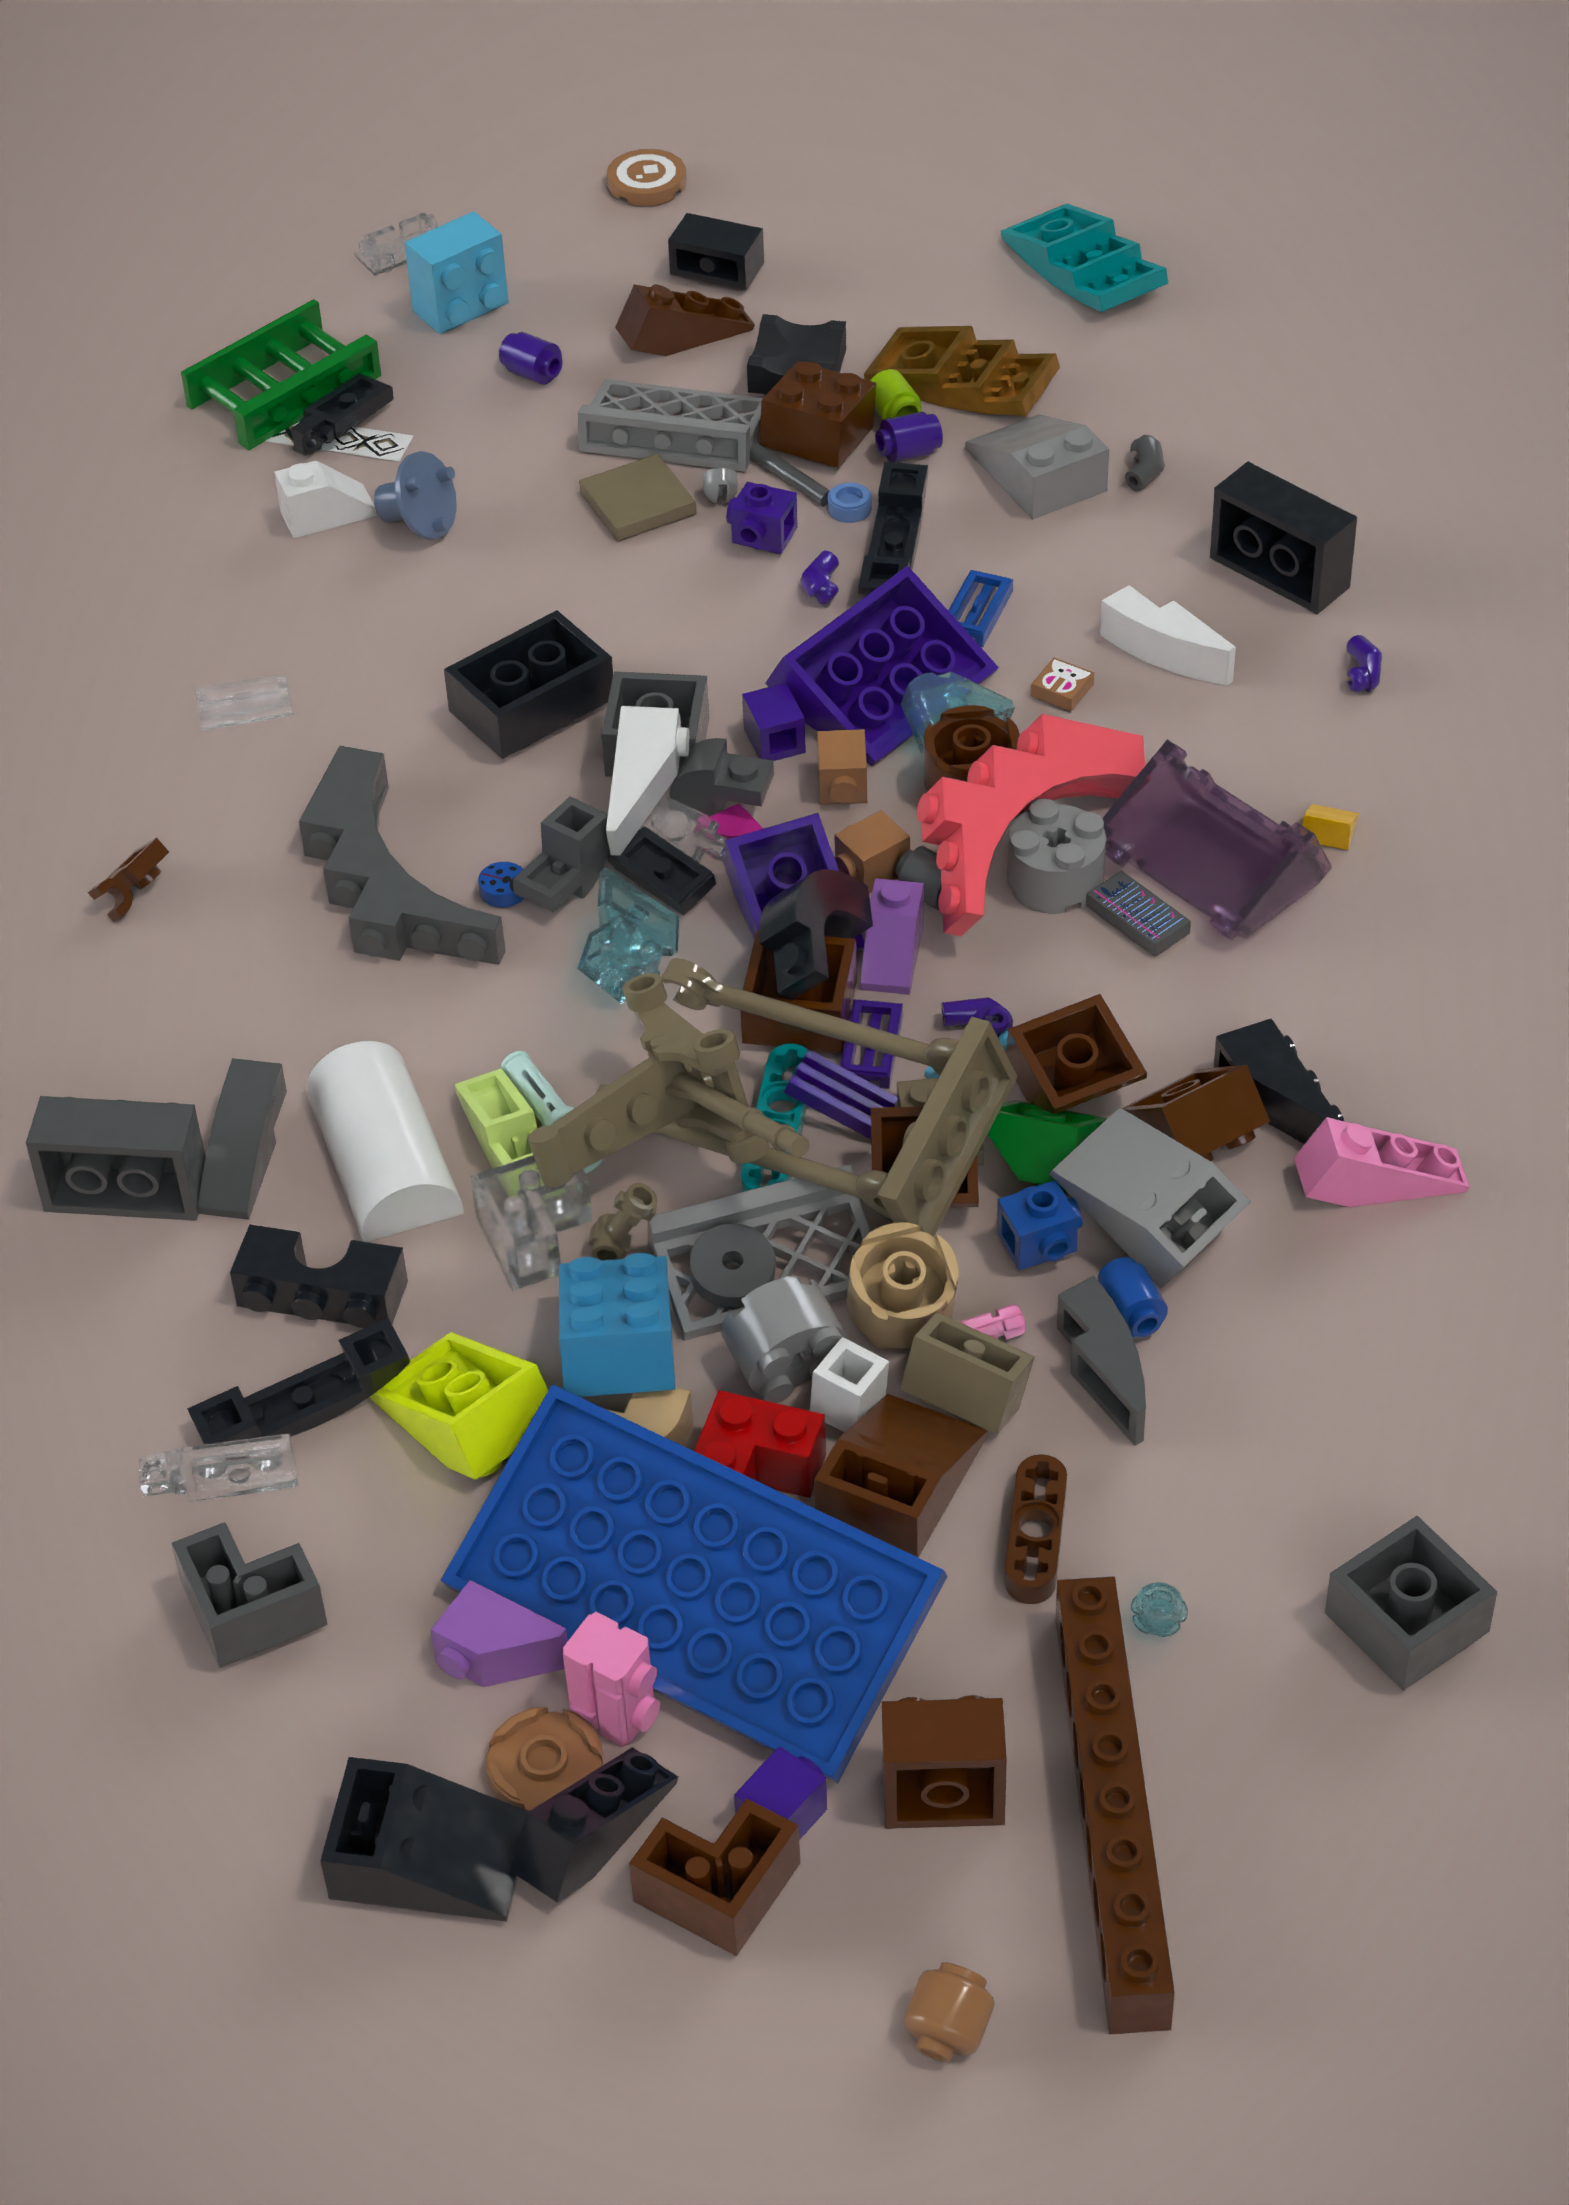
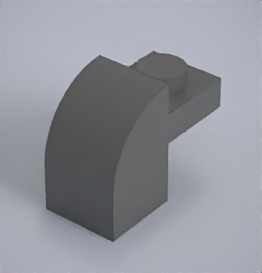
(713, 777)
(571, 856)

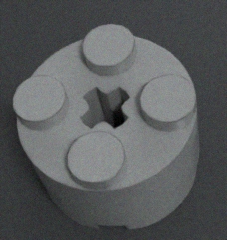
(1055, 856)
(781, 1335)

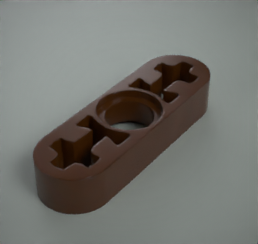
(1044, 1548)

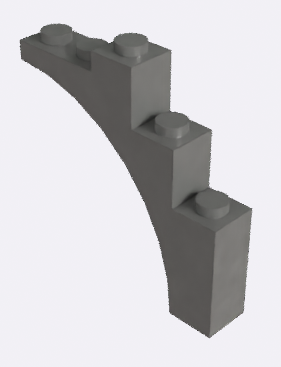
(387, 903)

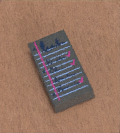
(1138, 913)

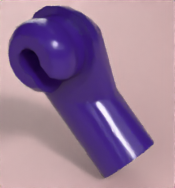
(817, 575)
(1369, 657)
(960, 1012)

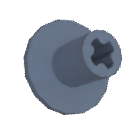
(419, 496)

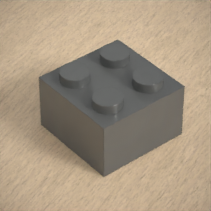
(655, 690)
(1410, 1602)

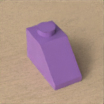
(894, 938)
(495, 1639)

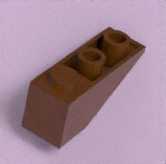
(673, 321)

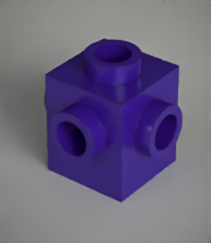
(763, 517)

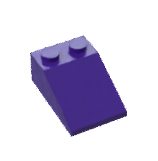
(773, 860)

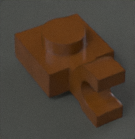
(136, 870)

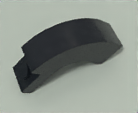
(800, 918)

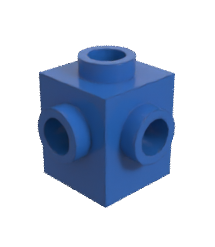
(1038, 1224)

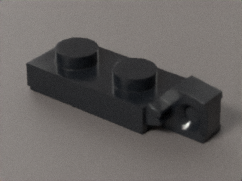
(339, 412)
(664, 870)

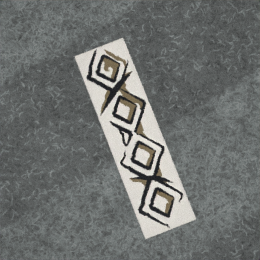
(359, 442)

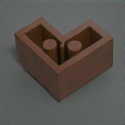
(721, 1886)

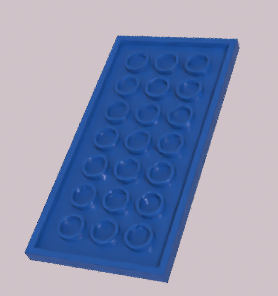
(743, 1592)

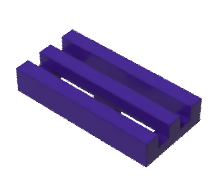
(867, 1069)
(843, 1089)

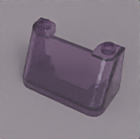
(1211, 845)

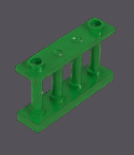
(283, 402)

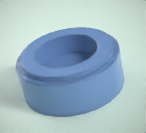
(849, 502)

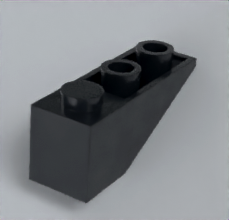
(1284, 1085)
(588, 1822)

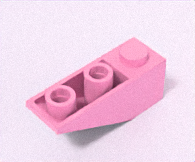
(1372, 1166)

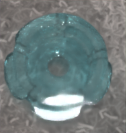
(1159, 1598)

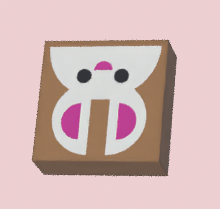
(1062, 684)

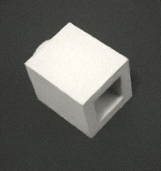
(848, 1384)

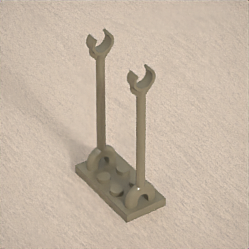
(935, 1147)

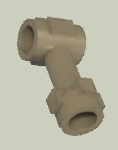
(610, 1233)

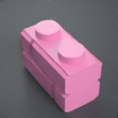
(611, 1678)

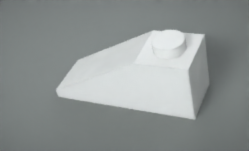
(643, 769)

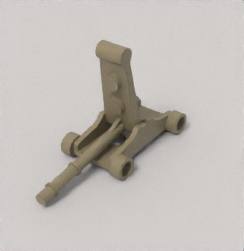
(683, 1080)

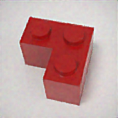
(765, 1441)

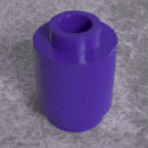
(531, 357)
(909, 436)

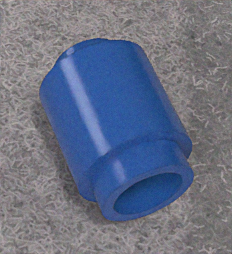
(1134, 1295)

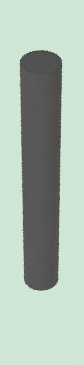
(789, 474)

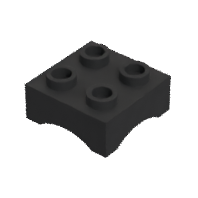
(785, 343)

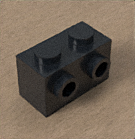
(716, 251)

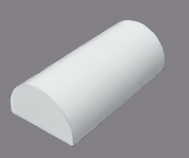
(380, 1140)

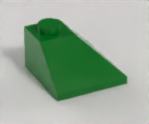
(1038, 1140)

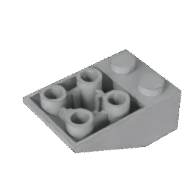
(1149, 1193)

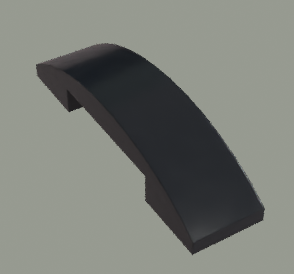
(896, 524)
(309, 1397)

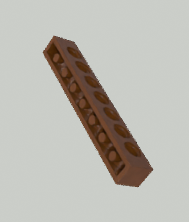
(1114, 1808)

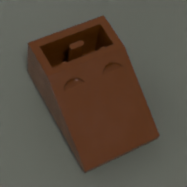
(897, 1471)

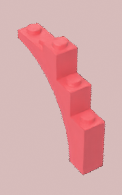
(968, 818)

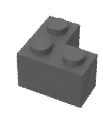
(250, 1603)

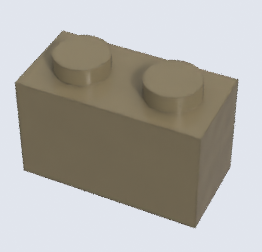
(966, 1373)

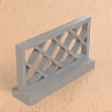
(686, 439)
(766, 1210)

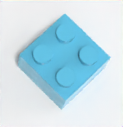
(456, 272)

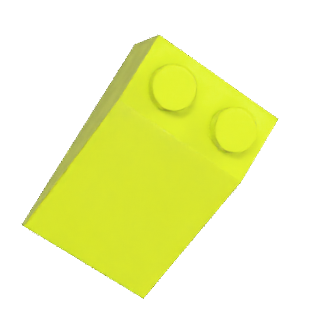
(465, 1403)

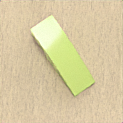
(497, 1116)

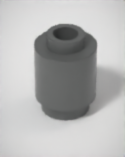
(922, 868)

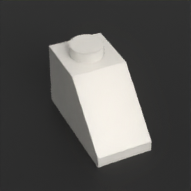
(320, 498)

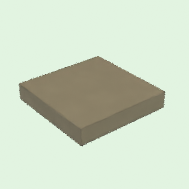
(637, 497)

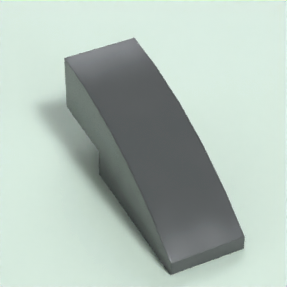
(241, 1138)
(1104, 1355)

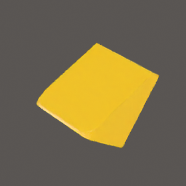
(1331, 825)

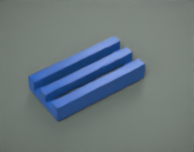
(994, 610)

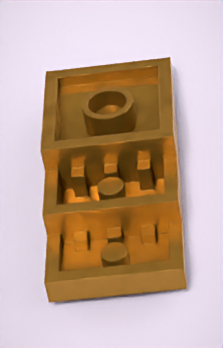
(965, 373)

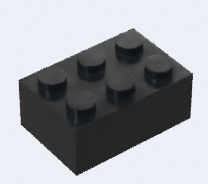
(1283, 537)
(529, 684)

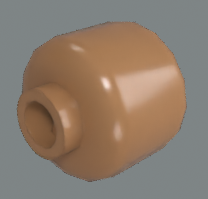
(949, 2012)

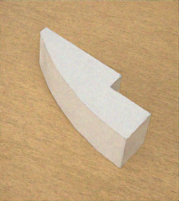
(1166, 637)

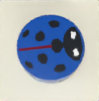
(497, 884)

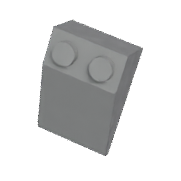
(1044, 462)

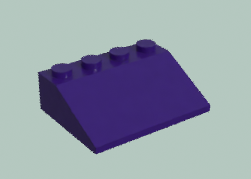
(867, 656)

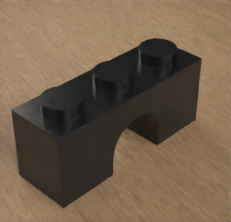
(356, 1291)

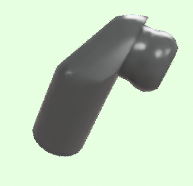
(1150, 462)

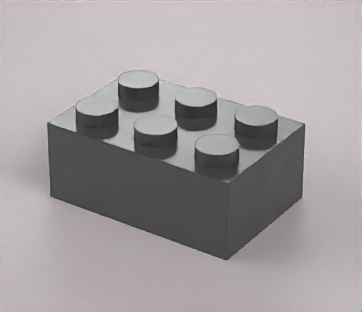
(117, 1157)

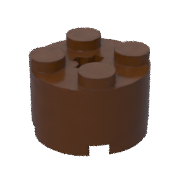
(962, 739)

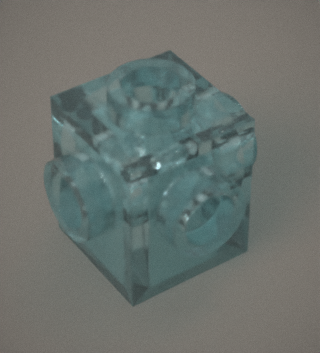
(618, 954)

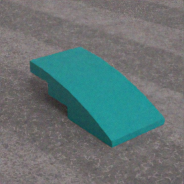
(1084, 257)

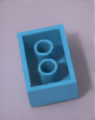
(615, 1325)

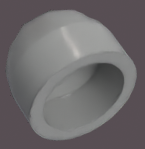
(720, 483)

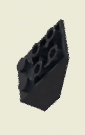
(420, 1843)

